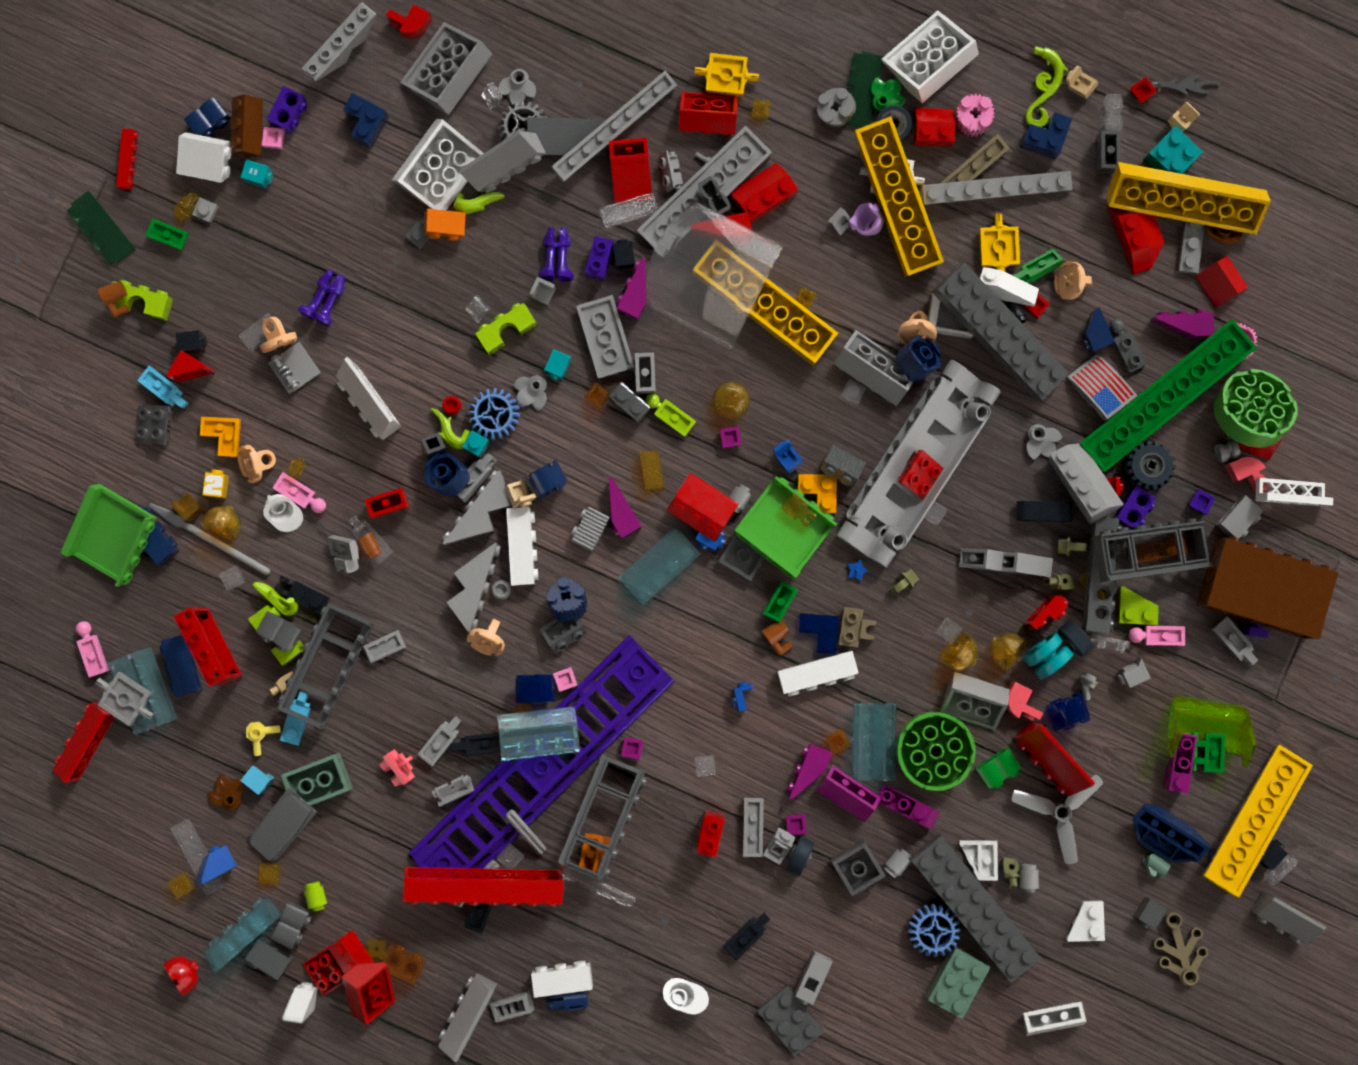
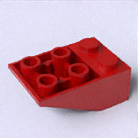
(630, 168)
(335, 960)

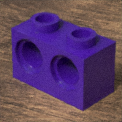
(281, 108)
(599, 258)
(1131, 505)

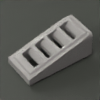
(527, 1001)

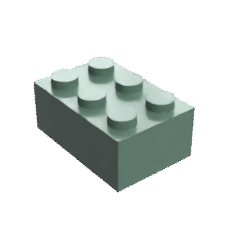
(319, 779)
(957, 982)

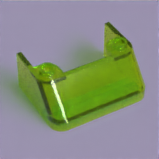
(1208, 716)

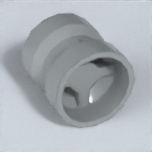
(1226, 451)

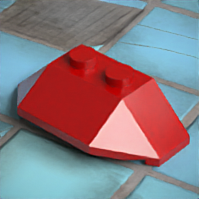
(1138, 237)

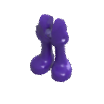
(548, 271)
(324, 287)

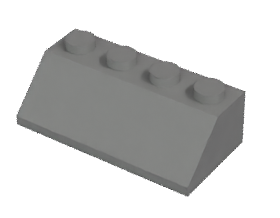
(503, 161)
(873, 367)
(1085, 482)
(465, 1019)

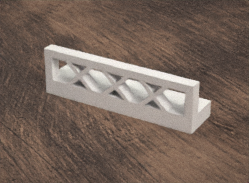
(1290, 496)

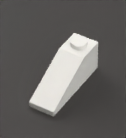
(1009, 287)
(301, 1003)

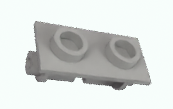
(668, 163)
(458, 788)

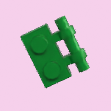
(1213, 752)

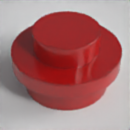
(452, 405)

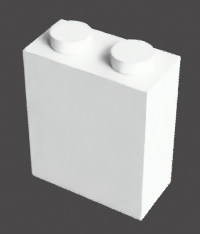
(203, 157)

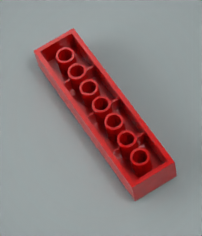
(482, 886)

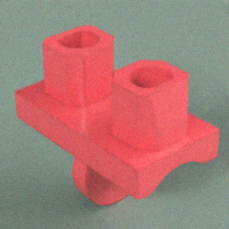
(400, 767)

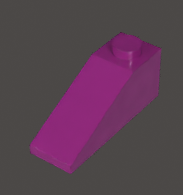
(622, 515)

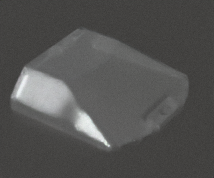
(709, 273)

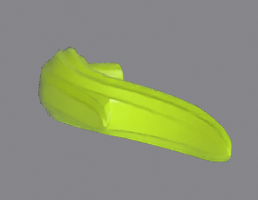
(476, 204)
(446, 432)
(286, 606)

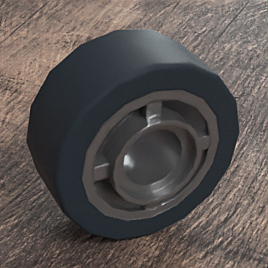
(899, 114)

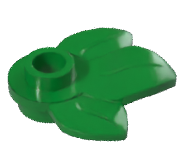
(887, 91)

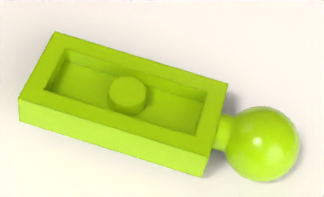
(670, 414)

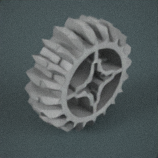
(514, 114)

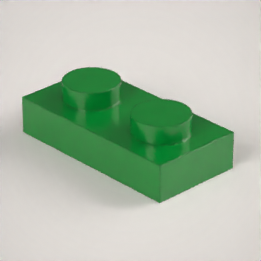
(167, 234)

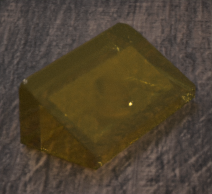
(651, 470)

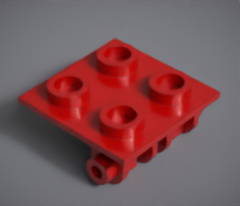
(921, 474)

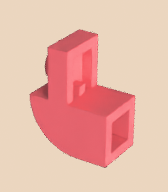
(1246, 467)
(1017, 702)

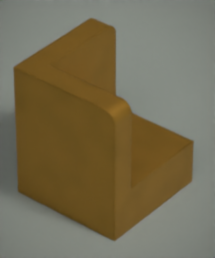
(187, 507)

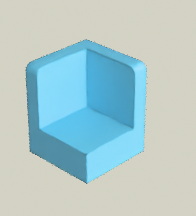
(257, 780)

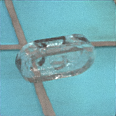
(1102, 642)
(1284, 867)

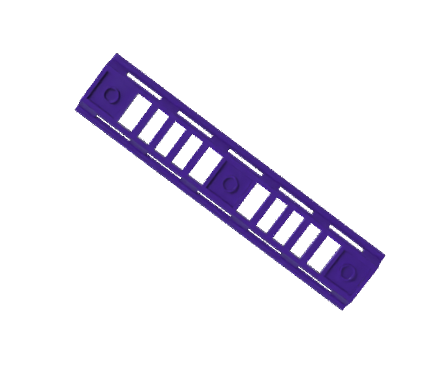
(636, 672)

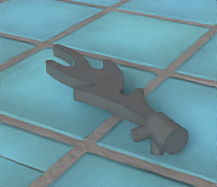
(1187, 83)

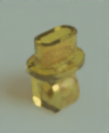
(188, 204)

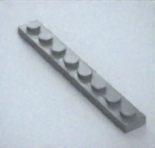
(613, 126)
(996, 187)

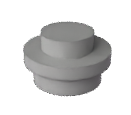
(501, 589)

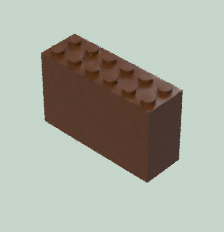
(1267, 588)

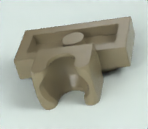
(854, 627)

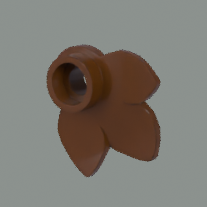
(225, 790)

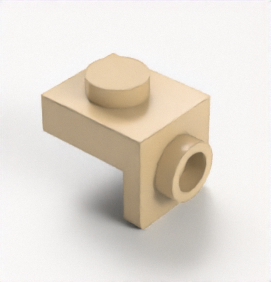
(1080, 82)
(1183, 117)
(519, 494)

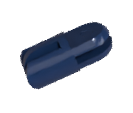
(567, 1001)

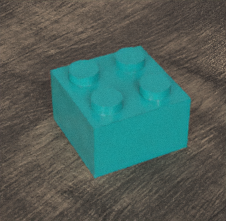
(1173, 152)

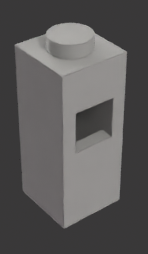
(812, 978)

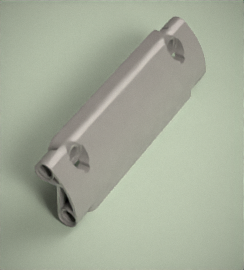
(945, 433)

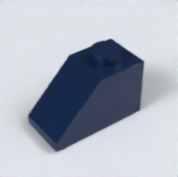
(1096, 333)

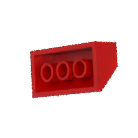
(83, 744)

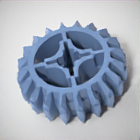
(502, 412)
(942, 930)

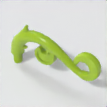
(1053, 58)

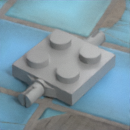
(124, 699)

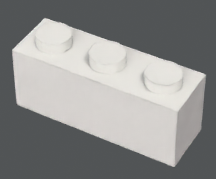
(562, 979)
(1054, 1018)

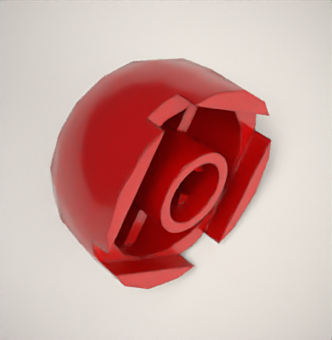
(182, 973)

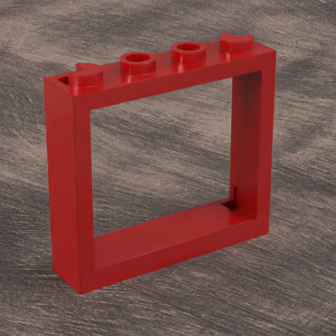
(207, 646)

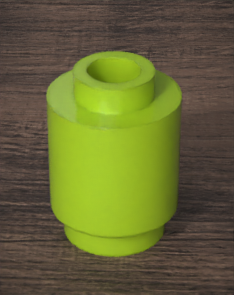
(315, 896)

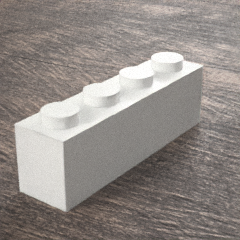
(521, 546)
(818, 672)

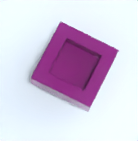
(730, 437)
(632, 748)
(796, 824)

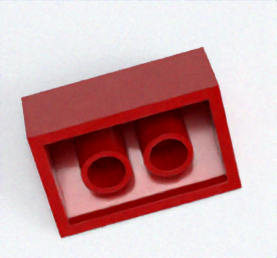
(708, 113)
(764, 192)
(702, 506)
(368, 990)

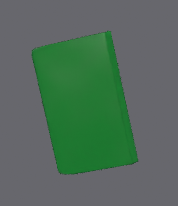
(780, 602)

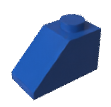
(214, 864)

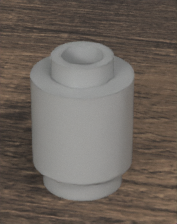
(741, 496)
(898, 863)
(1029, 878)

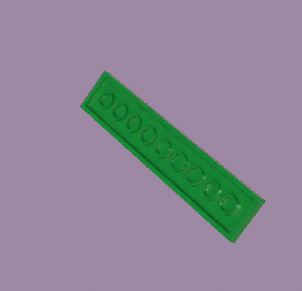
(1168, 395)

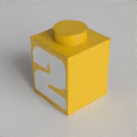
(215, 484)

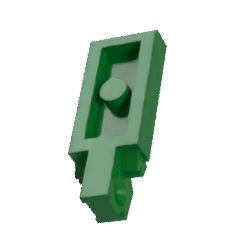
(1039, 266)

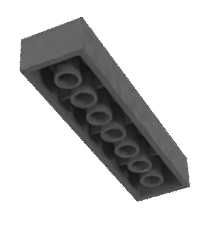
(1000, 332)
(974, 908)

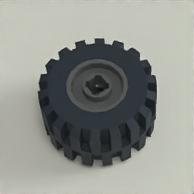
(1149, 466)

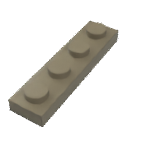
(979, 161)

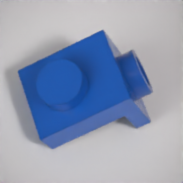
(787, 456)
(705, 542)
(738, 699)

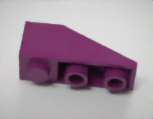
(634, 298)
(1193, 325)
(813, 765)
(1180, 766)
(908, 806)

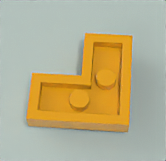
(228, 432)
(823, 486)

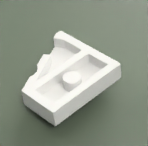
(982, 858)
(1088, 923)

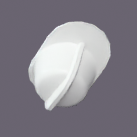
(282, 513)
(685, 996)

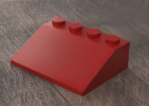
(1053, 759)

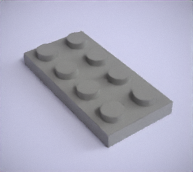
(605, 337)

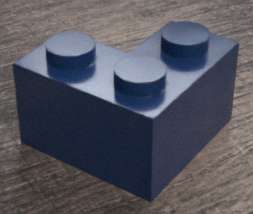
(369, 117)
(1049, 140)

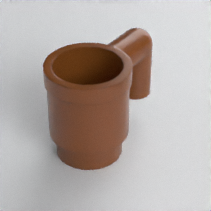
(113, 293)
(368, 546)
(774, 634)

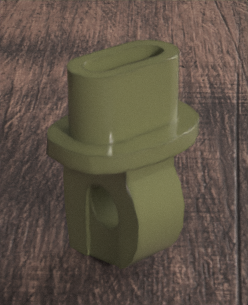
(1066, 546)
(906, 580)
(1056, 582)
(1010, 875)

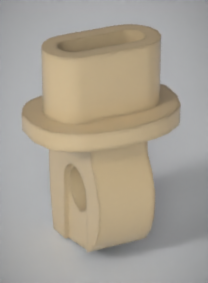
(280, 685)

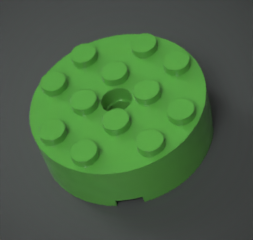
(1255, 408)
(915, 745)

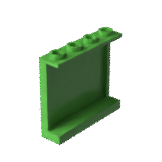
(109, 533)
(777, 535)

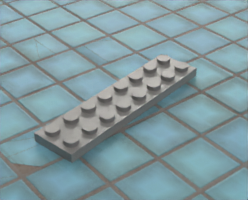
(729, 169)

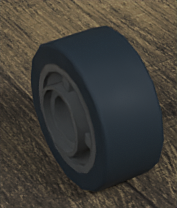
(1075, 638)
(800, 856)

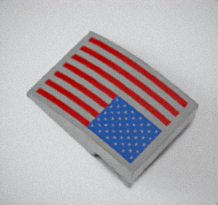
(1101, 387)

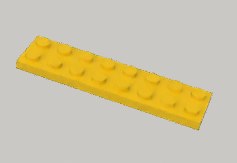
(1257, 821)

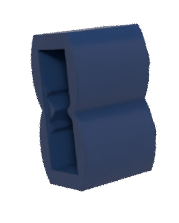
(207, 118)

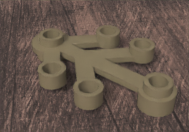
(1182, 952)

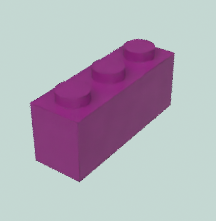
(848, 793)

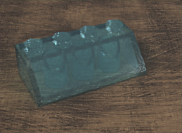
(659, 566)
(242, 934)

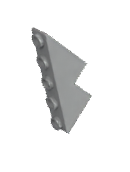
(338, 47)
(477, 518)
(1005, 562)
(474, 579)

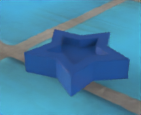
(857, 570)

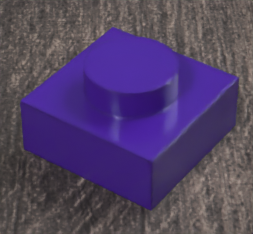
(1201, 502)
(1256, 631)

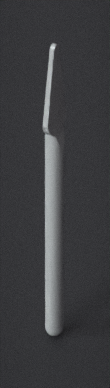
(176, 520)

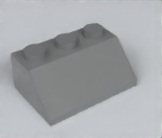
(975, 701)
(1286, 919)

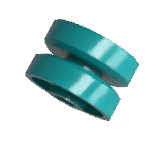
(1048, 656)

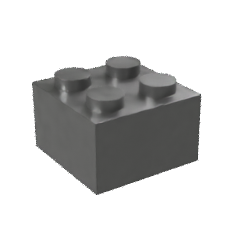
(857, 867)

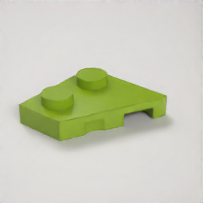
(1136, 609)

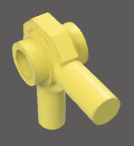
(256, 732)

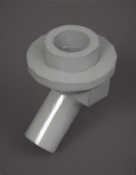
(1088, 681)

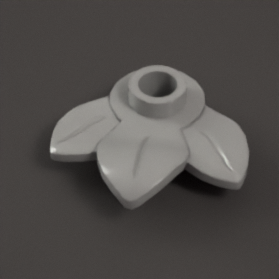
(517, 90)
(529, 394)
(1045, 443)

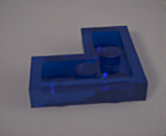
(826, 628)

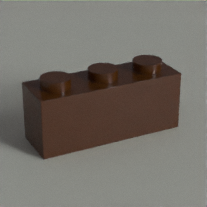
(246, 126)

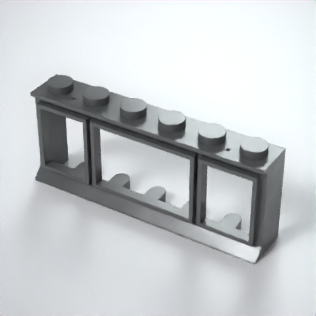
(1103, 555)
(302, 666)
(610, 851)

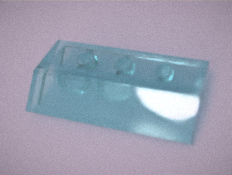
(144, 670)
(538, 733)
(874, 741)

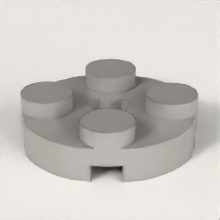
(827, 101)

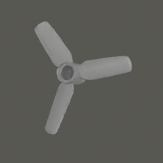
(1064, 827)

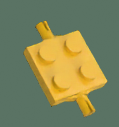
(726, 74)
(999, 245)

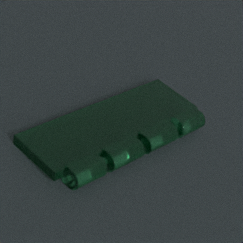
(869, 68)
(105, 230)

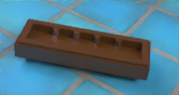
(1156, 550)

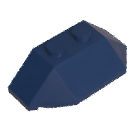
(1168, 835)

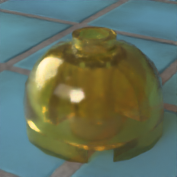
(731, 400)
(223, 522)
(1006, 650)
(961, 653)

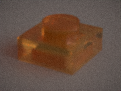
(597, 396)
(837, 741)

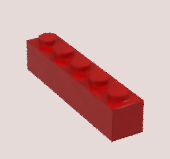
(127, 159)

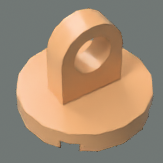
(1071, 280)
(917, 326)
(277, 337)
(251, 463)
(486, 640)

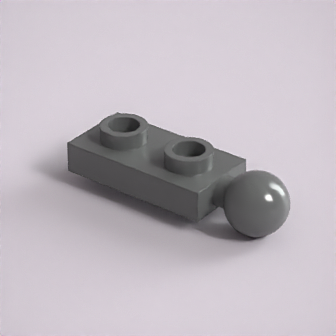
(1127, 346)

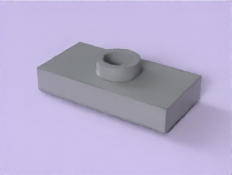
(384, 646)

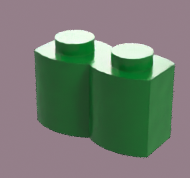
(998, 768)

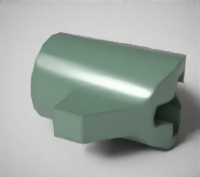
(1156, 865)

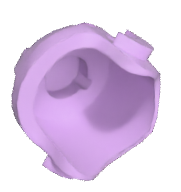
(867, 219)

